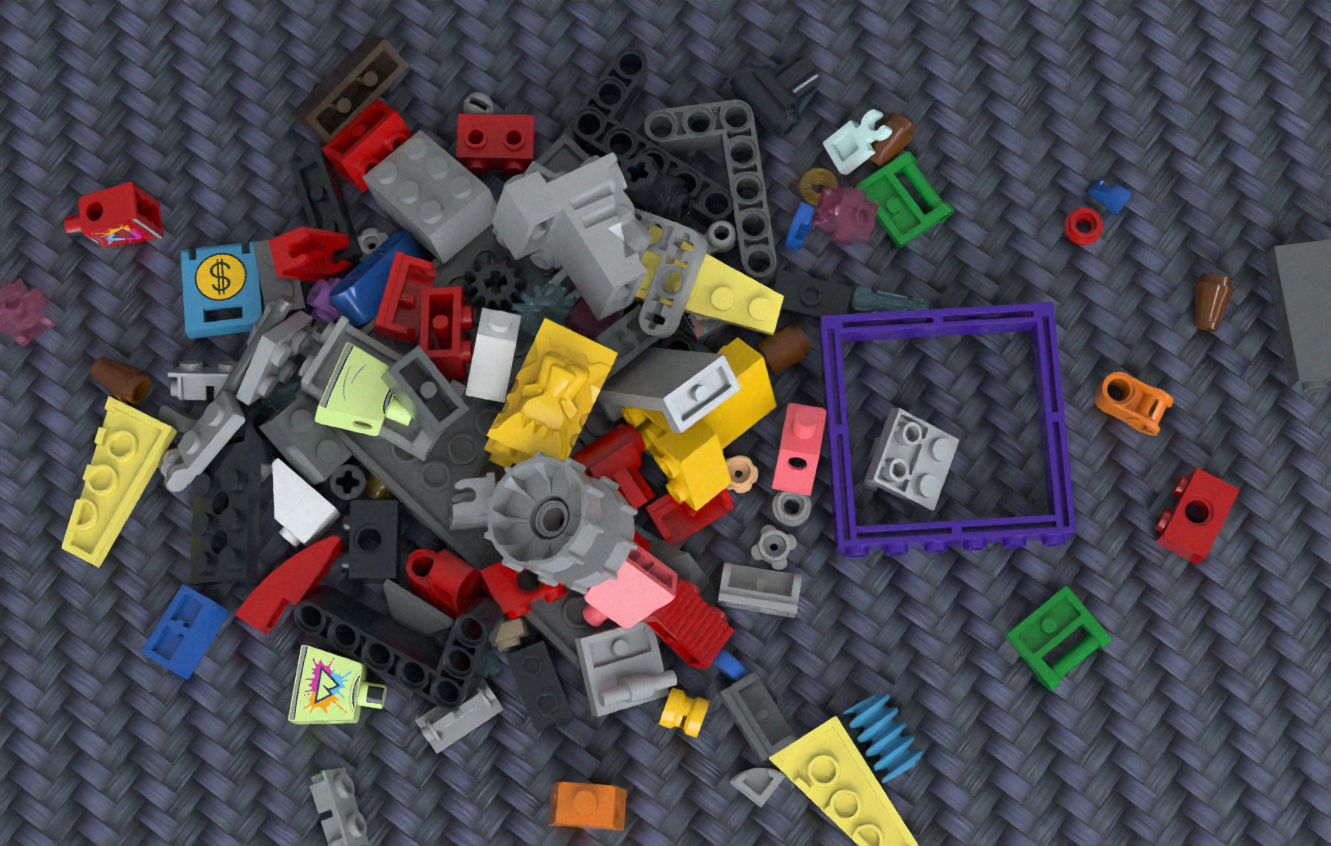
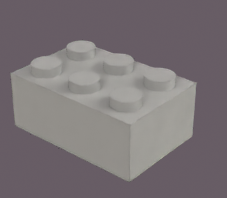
(432, 196)

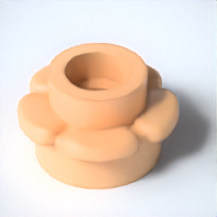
(749, 473)

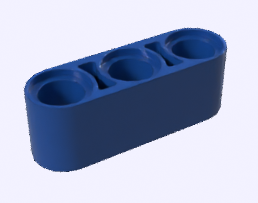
(362, 290)

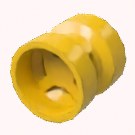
(684, 712)

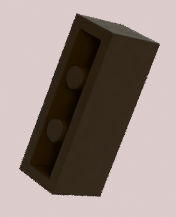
(350, 88)

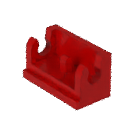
(308, 254)
(401, 303)
(679, 521)

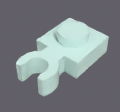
(852, 142)

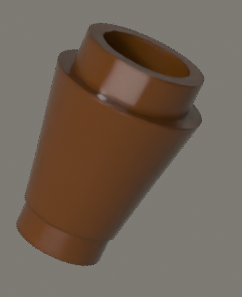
(889, 148)
(1211, 300)
(122, 380)

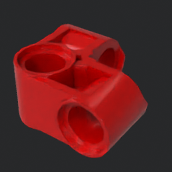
(450, 583)

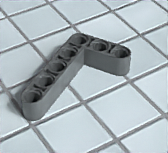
(737, 174)

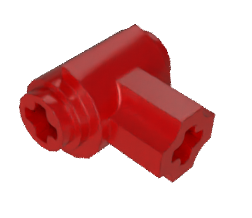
(618, 458)

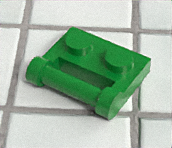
(897, 209)
(1050, 626)

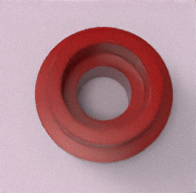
(1086, 216)

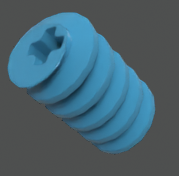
(884, 735)

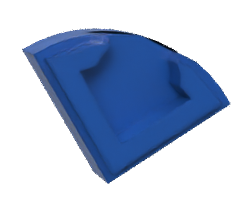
(1112, 198)
(800, 226)

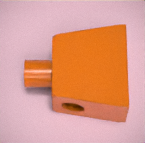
(587, 806)

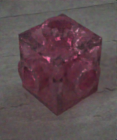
(845, 214)
(23, 312)

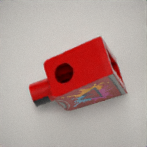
(116, 216)

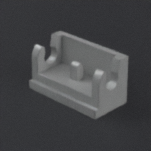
(471, 506)
(759, 590)

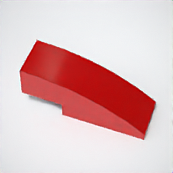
(289, 584)

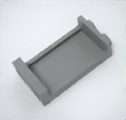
(319, 369)
(670, 381)

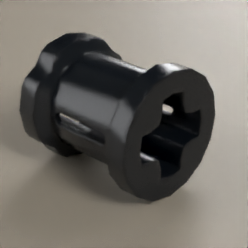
(354, 488)

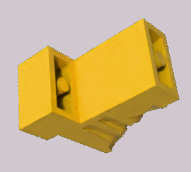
(550, 396)
(695, 456)

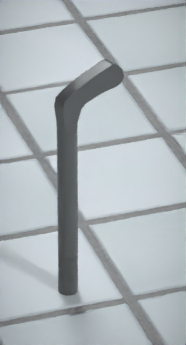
(183, 421)

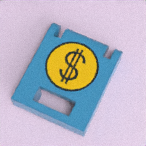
(220, 280)

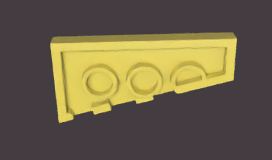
(718, 292)
(119, 472)
(843, 786)

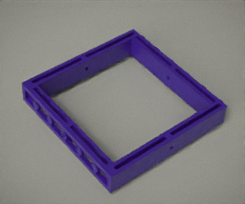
(975, 533)

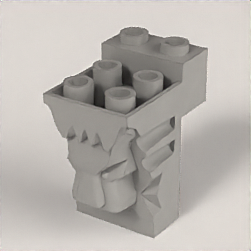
(585, 224)

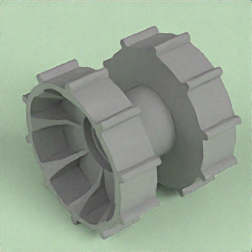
(527, 517)

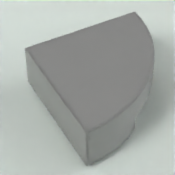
(757, 783)

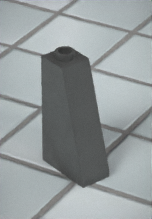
(1302, 307)

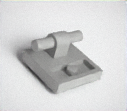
(274, 355)
(910, 459)
(622, 668)

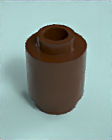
(783, 348)

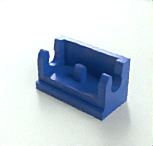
(185, 632)

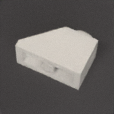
(493, 355)
(300, 507)

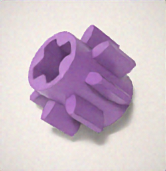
(318, 297)

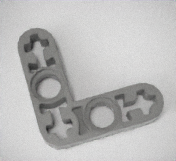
(670, 249)

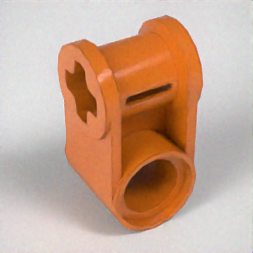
(1136, 402)

